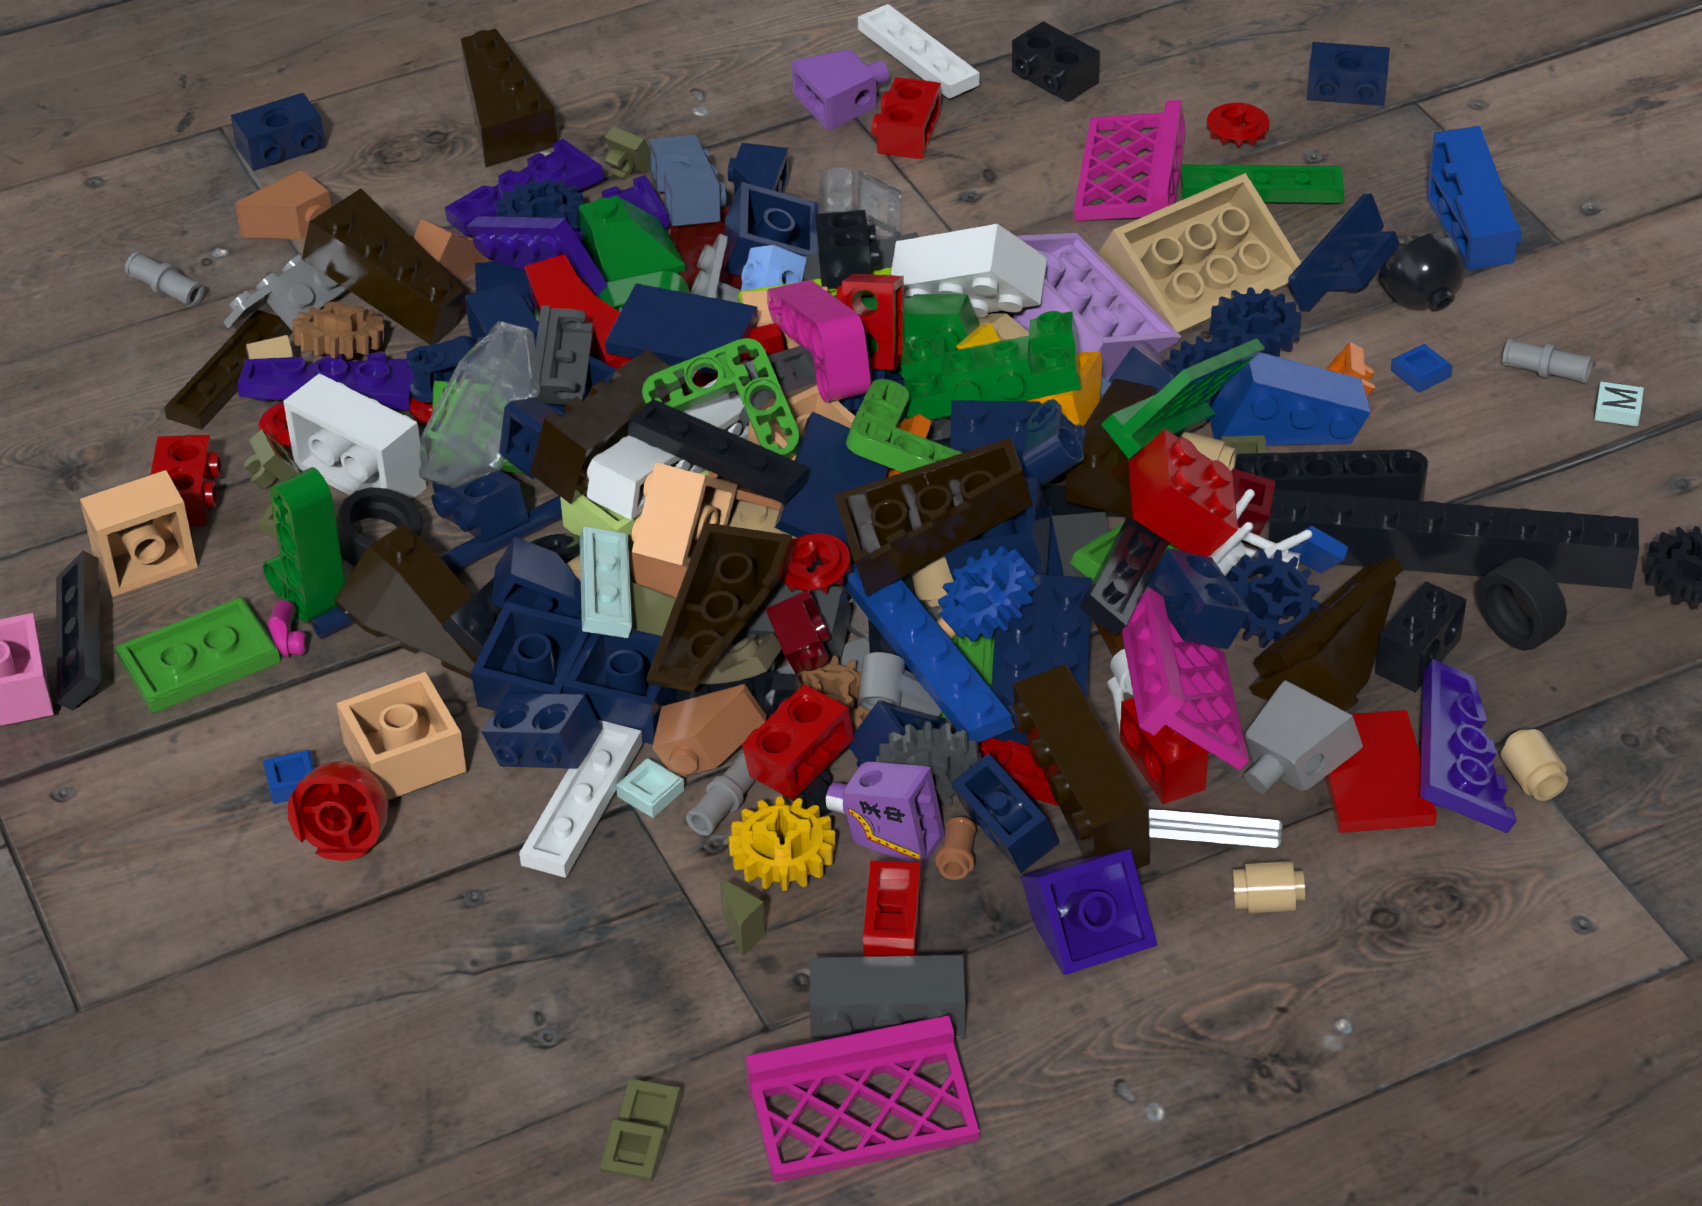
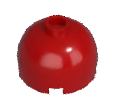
(339, 810)

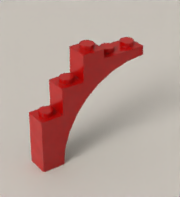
(558, 286)

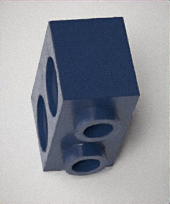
(483, 505)
(1198, 598)
(542, 730)

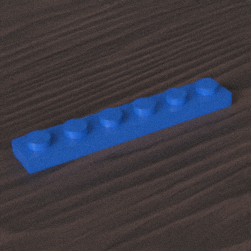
(932, 658)

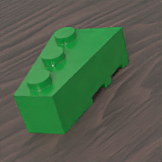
(932, 317)

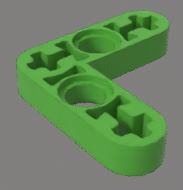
(730, 378)
(876, 433)

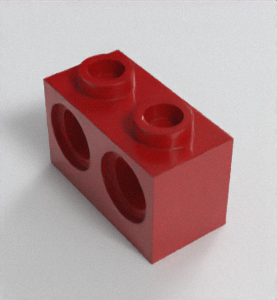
(907, 118)
(885, 322)
(192, 470)
(798, 741)
(1167, 761)
(892, 909)

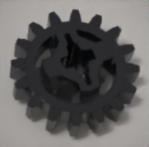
(1677, 566)

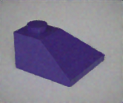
(1090, 910)

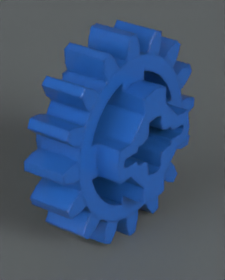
(987, 593)

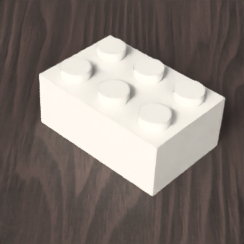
(981, 261)
(353, 439)

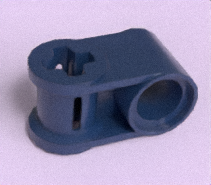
(438, 364)
(1052, 442)

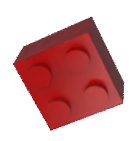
(1182, 494)

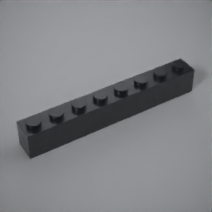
(1464, 537)

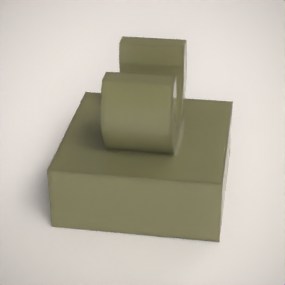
(626, 153)
(270, 461)

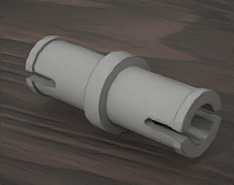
(164, 279)
(1547, 361)
(722, 796)

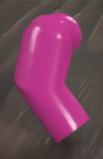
(280, 624)

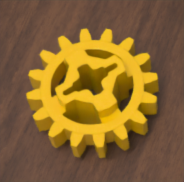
(758, 847)

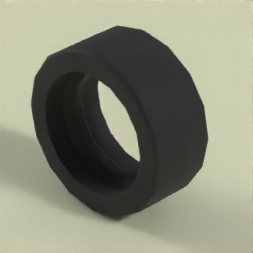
(376, 504)
(1539, 593)

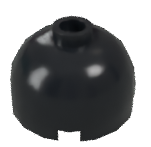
(1425, 272)

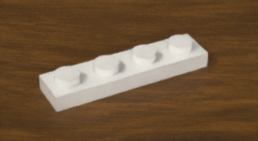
(918, 50)
(580, 801)

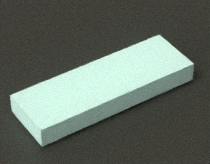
(605, 582)

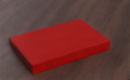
(1382, 780)

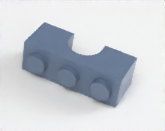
(688, 180)

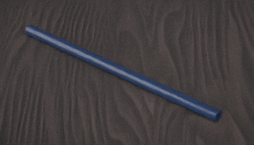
(459, 558)

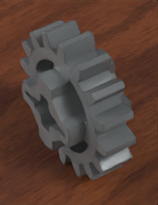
(940, 749)

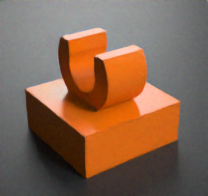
(1352, 363)

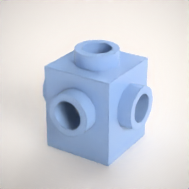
(771, 267)

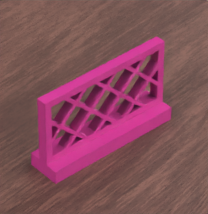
(1160, 165)
(1181, 683)
(841, 1062)

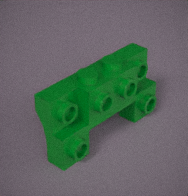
(997, 371)

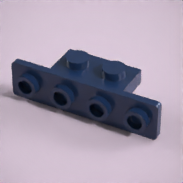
(1345, 256)

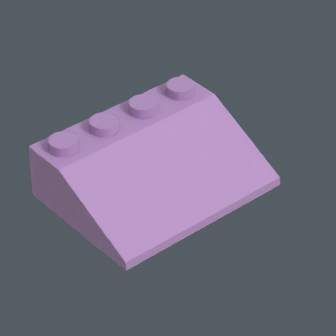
(1104, 305)

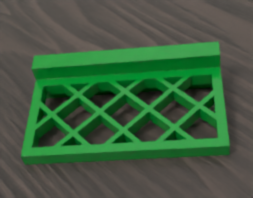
(1180, 403)

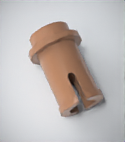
(955, 856)

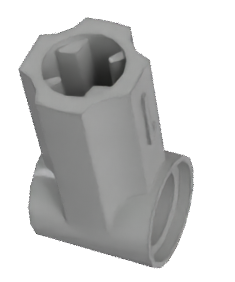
(888, 681)

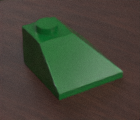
(626, 240)

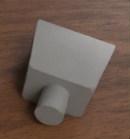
(1298, 740)

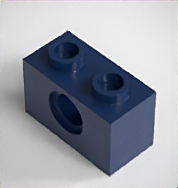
(1348, 73)
(278, 131)
(1005, 813)

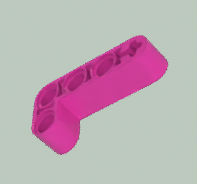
(828, 332)

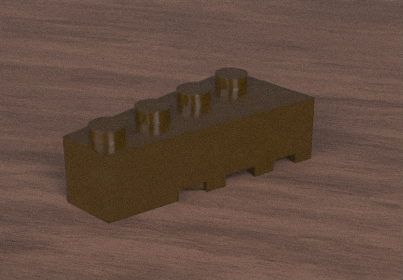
(506, 101)
(383, 266)
(593, 426)
(930, 511)
(1081, 766)

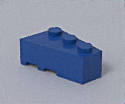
(1471, 198)
(1290, 404)

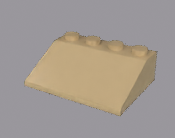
(1202, 251)

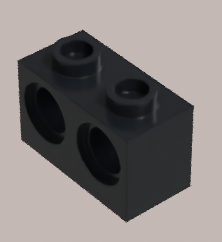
(1055, 61)
(845, 246)
(1418, 633)

